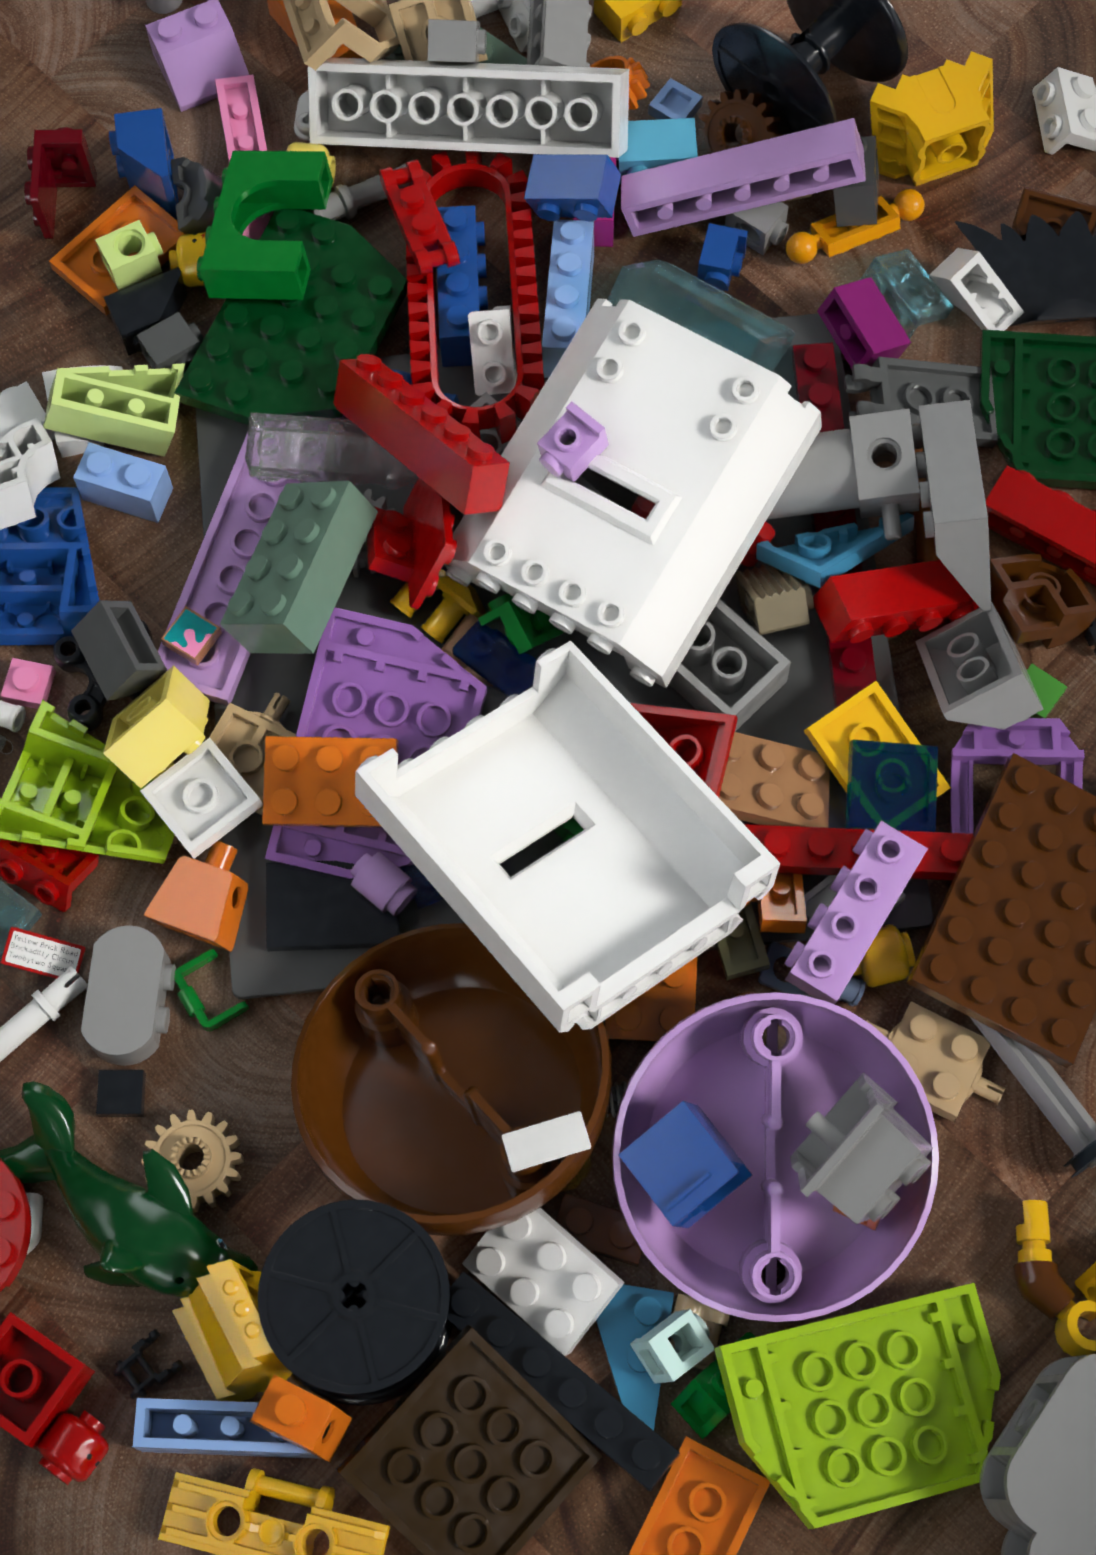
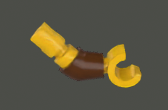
(1042, 1284)

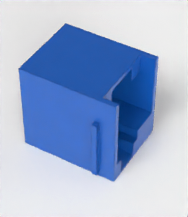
(685, 1165)

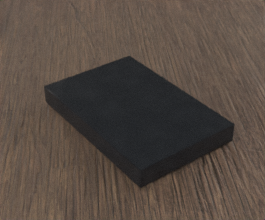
(321, 911)

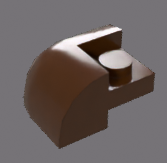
(1040, 600)

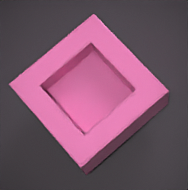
(27, 683)

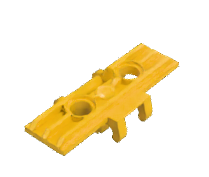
(197, 1502)

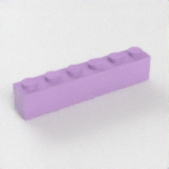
(743, 177)

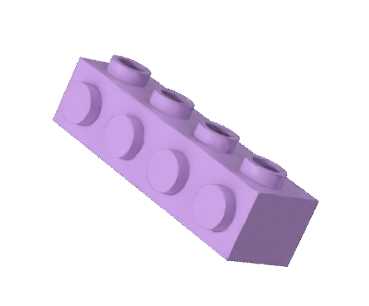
(855, 914)

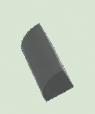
(118, 649)

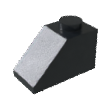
(145, 306)

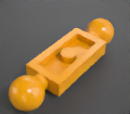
(834, 240)

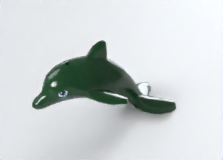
(136, 1231)

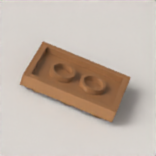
(775, 783)

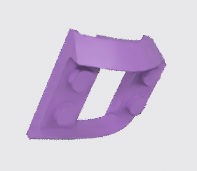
(1035, 739)

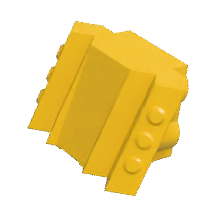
(934, 120)
(227, 1333)

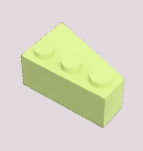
(117, 406)

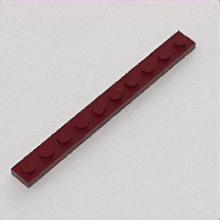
(817, 382)

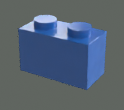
(572, 186)

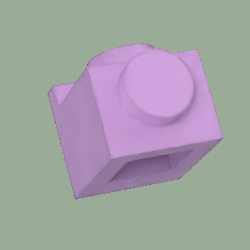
(573, 458)

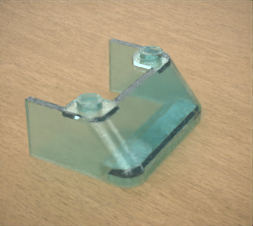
(703, 310)

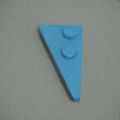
(829, 551)
(623, 1320)

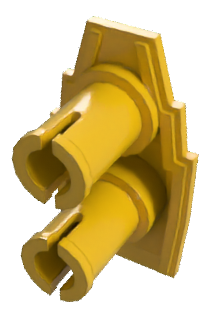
(456, 602)

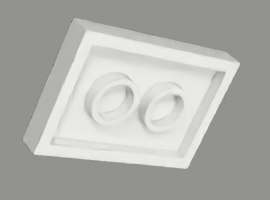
(545, 1277)

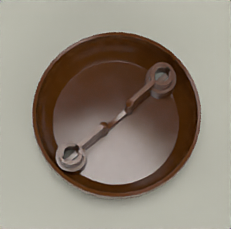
(418, 1090)

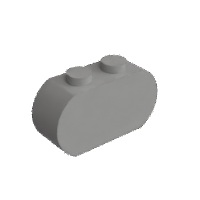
(127, 995)

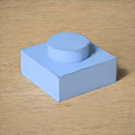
(675, 102)

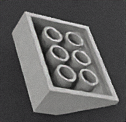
(954, 494)

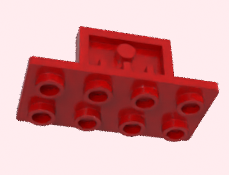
(414, 543)

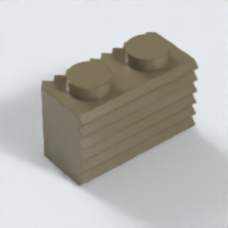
(773, 599)

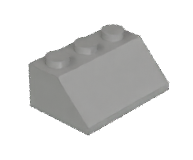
(979, 672)

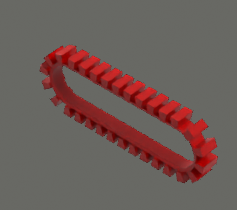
(421, 297)

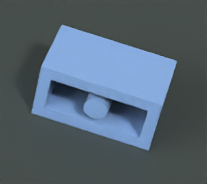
(123, 482)

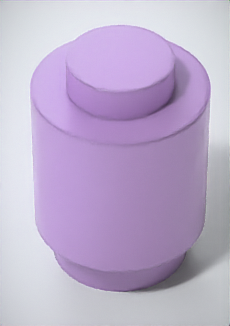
(382, 883)

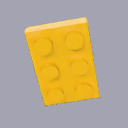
(862, 717)

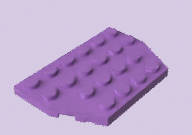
(375, 683)

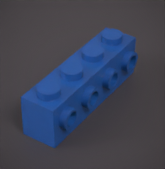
(459, 285)

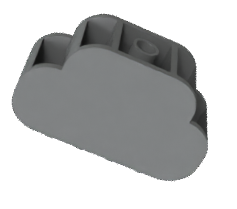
(1044, 1465)

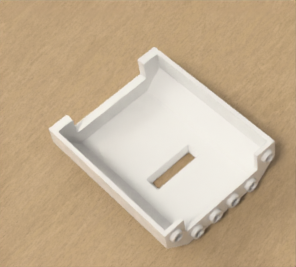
(683, 429)
(613, 905)

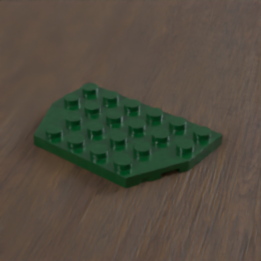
(288, 352)
(1043, 403)

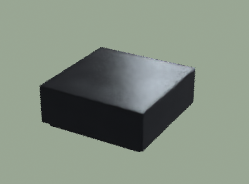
(121, 1093)

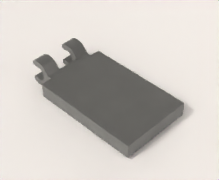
(911, 383)

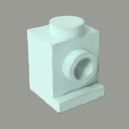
(691, 1346)

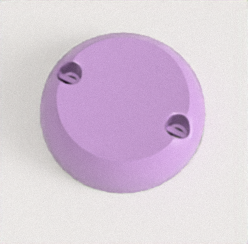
(761, 1109)

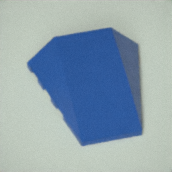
(46, 571)

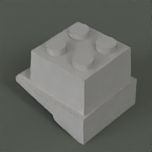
(861, 1153)

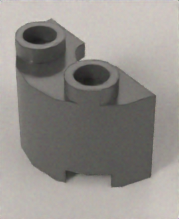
(200, 189)

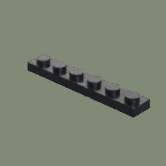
(563, 1384)

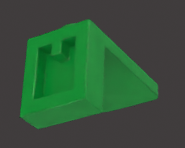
(704, 1399)

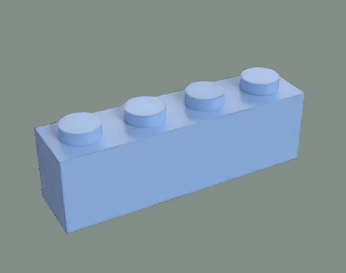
(567, 287)
(206, 1429)

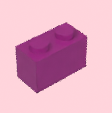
(863, 323)

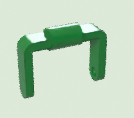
(193, 1003)

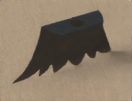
(1046, 272)

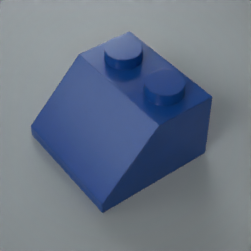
(145, 155)

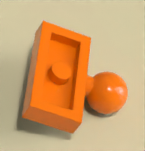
(783, 906)

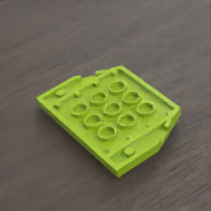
(867, 1404)

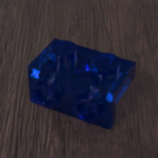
(496, 659)

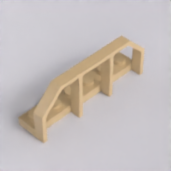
(320, 36)

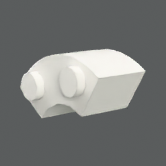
(25, 470)

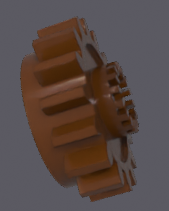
(736, 110)

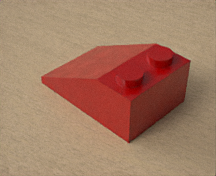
(697, 737)

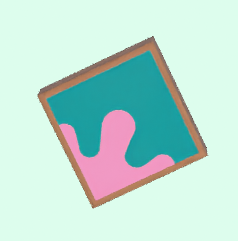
(191, 636)

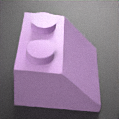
(195, 51)

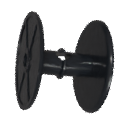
(851, 34)
(346, 1256)

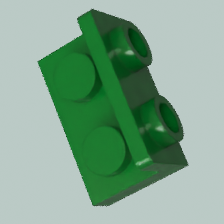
(521, 627)

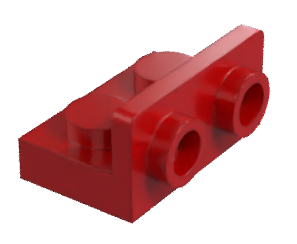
(45, 870)

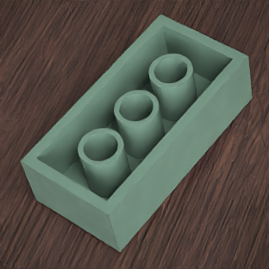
(299, 567)

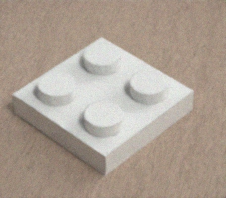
(201, 798)

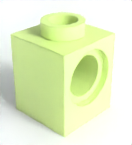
(130, 269)

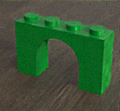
(251, 187)

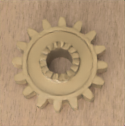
(219, 1159)

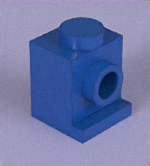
(722, 255)

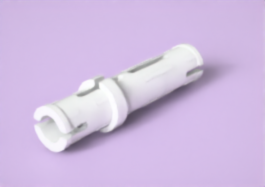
(40, 1010)

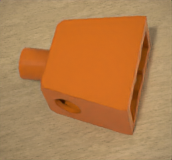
(202, 898)
(301, 1418)

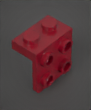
(56, 161)

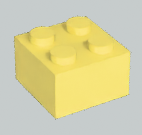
(158, 728)

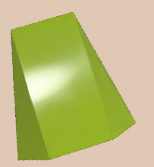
(77, 797)

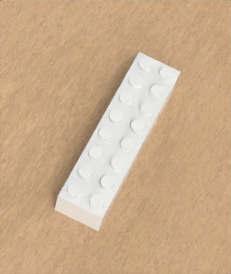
(469, 106)

